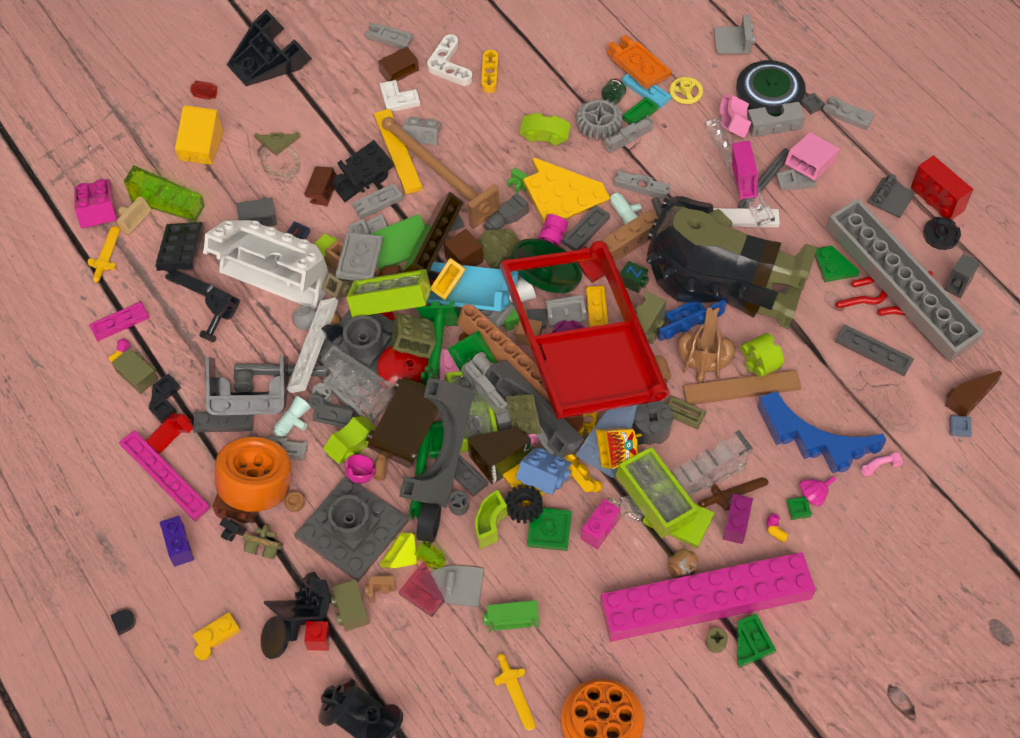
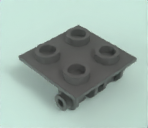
(891, 196)

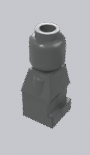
(508, 213)

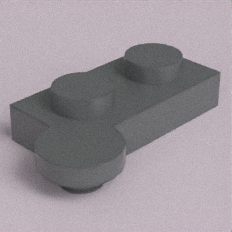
(330, 413)

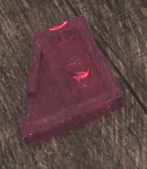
(423, 591)

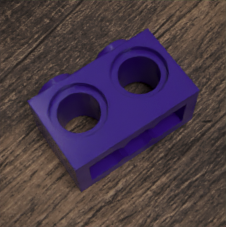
(176, 541)

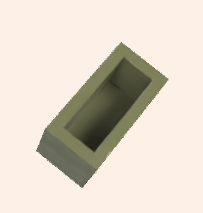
(135, 370)
(350, 605)

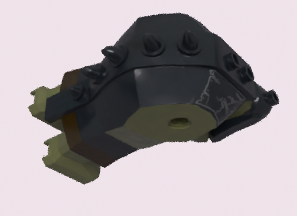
(706, 260)

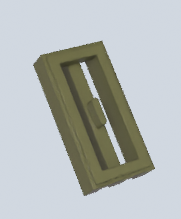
(684, 416)

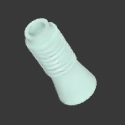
(623, 209)
(291, 418)

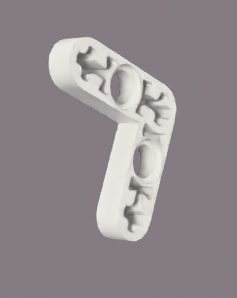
(443, 64)

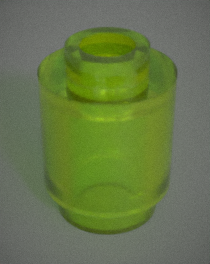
(430, 555)

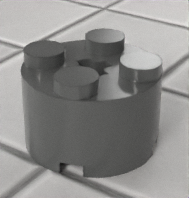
(653, 422)

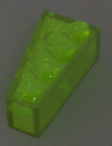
(163, 194)

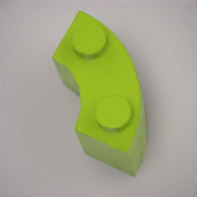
(543, 128)
(349, 440)
(488, 517)

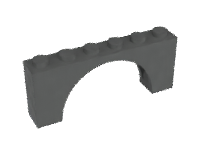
(454, 406)

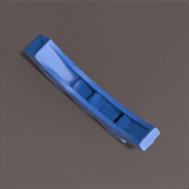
(811, 441)

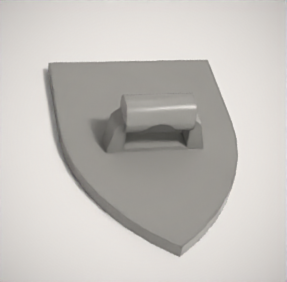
(459, 584)

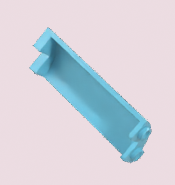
(479, 287)

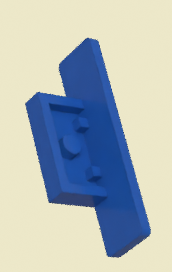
(685, 317)

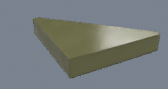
(277, 141)

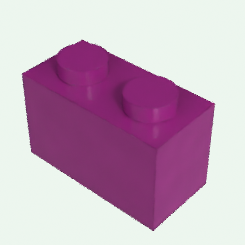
(737, 519)

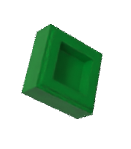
(798, 508)

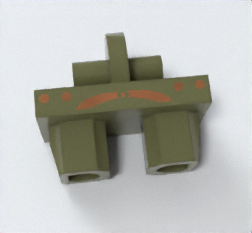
(271, 547)

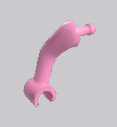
(895, 458)

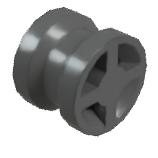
(243, 381)
(461, 499)

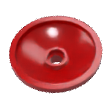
(394, 366)

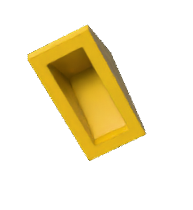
(448, 279)

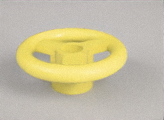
(686, 85)

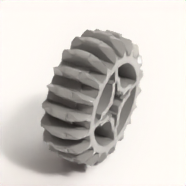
(588, 119)

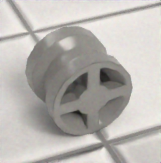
(325, 390)

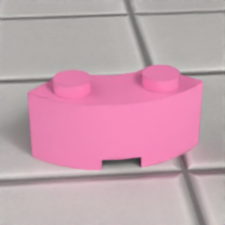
(734, 115)

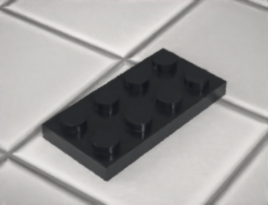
(179, 246)

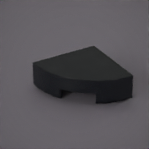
(332, 331)

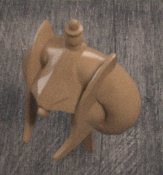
(705, 353)

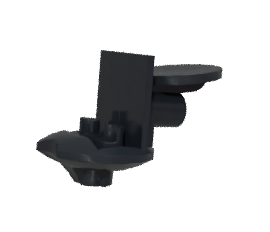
(310, 605)
(358, 712)

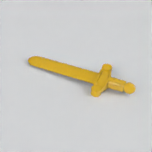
(103, 261)
(510, 678)

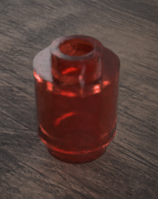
(203, 90)

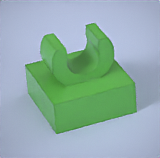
(516, 179)

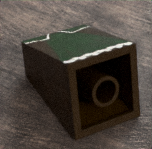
(498, 451)

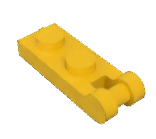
(581, 475)

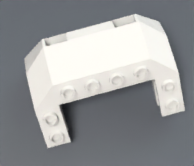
(269, 260)

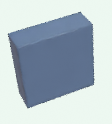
(960, 426)

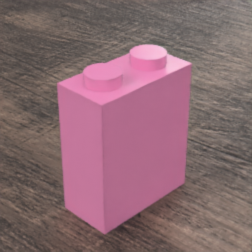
(812, 156)

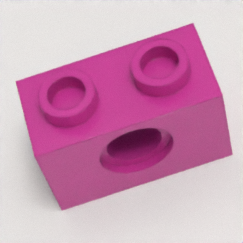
(600, 524)

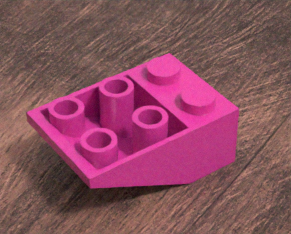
(94, 203)

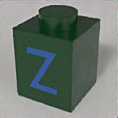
(634, 276)

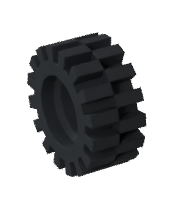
(524, 513)

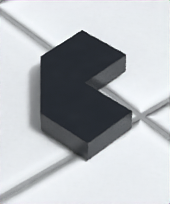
(161, 391)

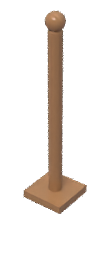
(480, 205)

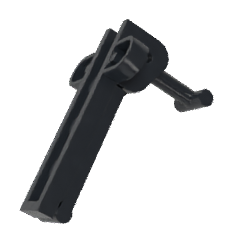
(218, 301)

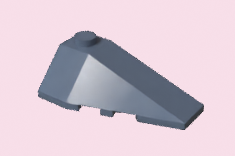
(613, 418)

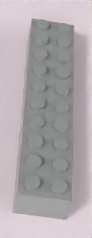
(904, 280)

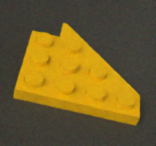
(562, 191)

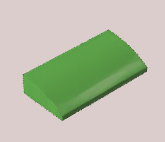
(399, 240)

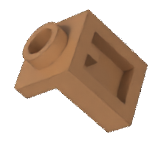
(379, 584)

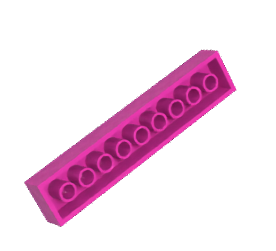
(706, 596)

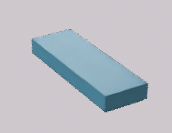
(654, 93)

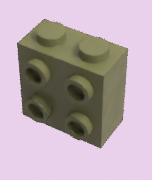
(413, 335)

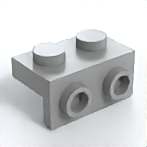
(423, 130)

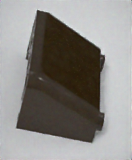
(404, 423)

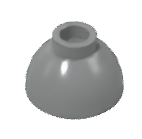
(303, 317)

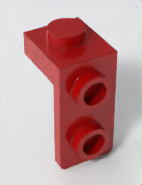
(169, 431)

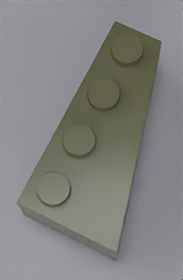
(651, 315)

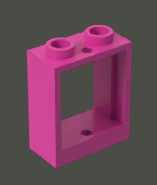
(744, 170)

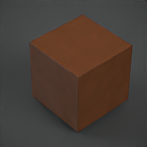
(464, 249)

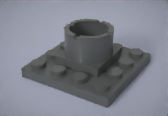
(362, 338)
(351, 528)

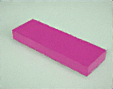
(119, 321)

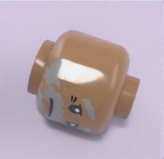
(682, 563)

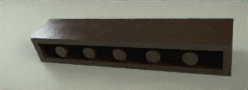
(434, 234)

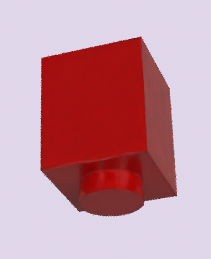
(317, 635)

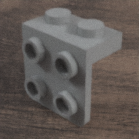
(735, 38)

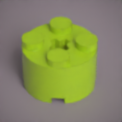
(762, 355)

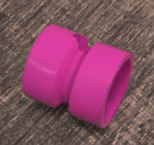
(553, 229)

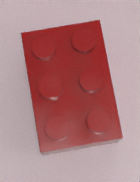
(941, 188)

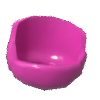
(359, 469)

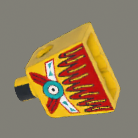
(617, 445)

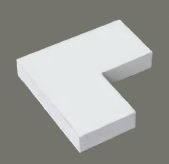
(398, 100)

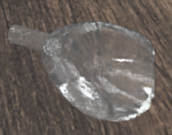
(629, 509)

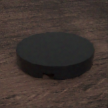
(941, 233)

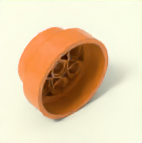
(578, 699)

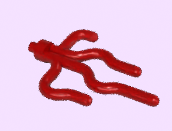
(870, 300)

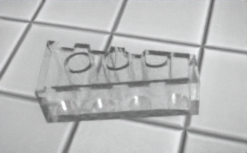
(361, 384)
(714, 466)

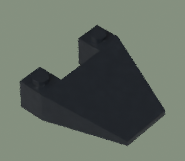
(260, 58)

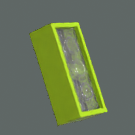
(389, 293)
(481, 416)
(656, 492)

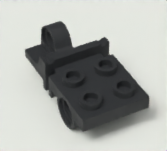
(362, 169)

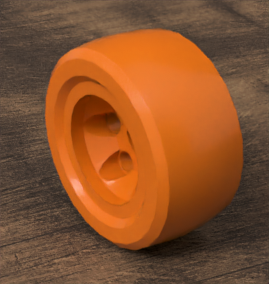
(249, 487)

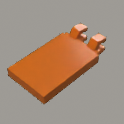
(638, 62)

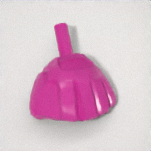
(815, 490)

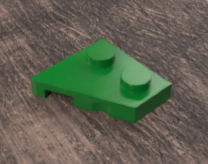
(834, 265)
(752, 641)

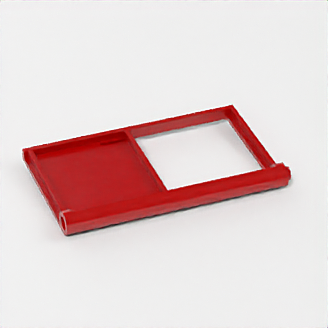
(597, 364)

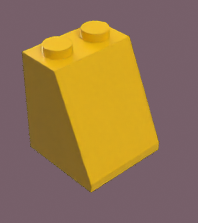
(198, 135)

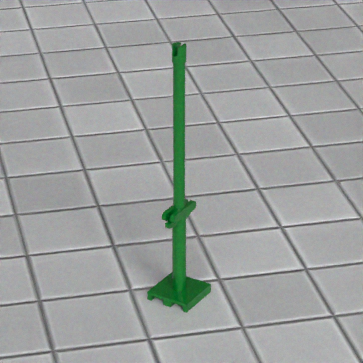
(441, 316)

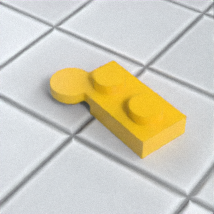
(214, 635)

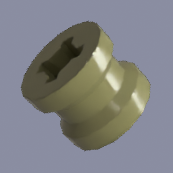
(716, 645)

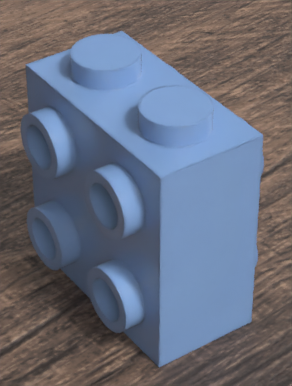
(544, 471)

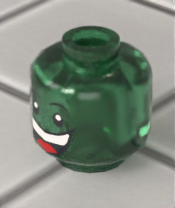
(614, 90)

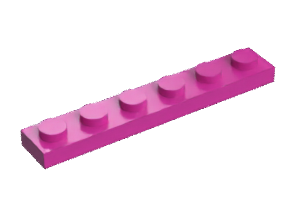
(164, 475)

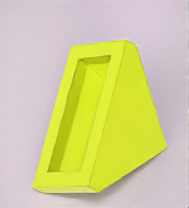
(401, 552)

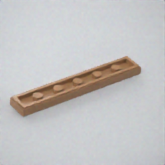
(741, 387)

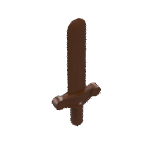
(721, 497)

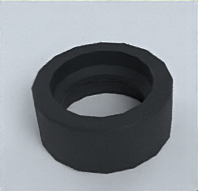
(428, 522)

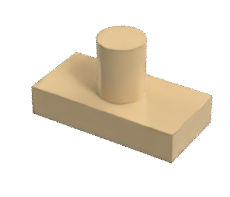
(132, 216)

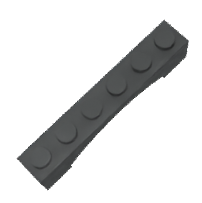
(561, 435)

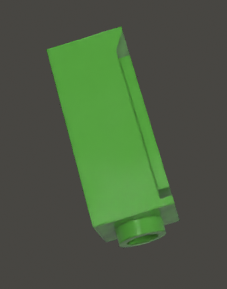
(511, 615)

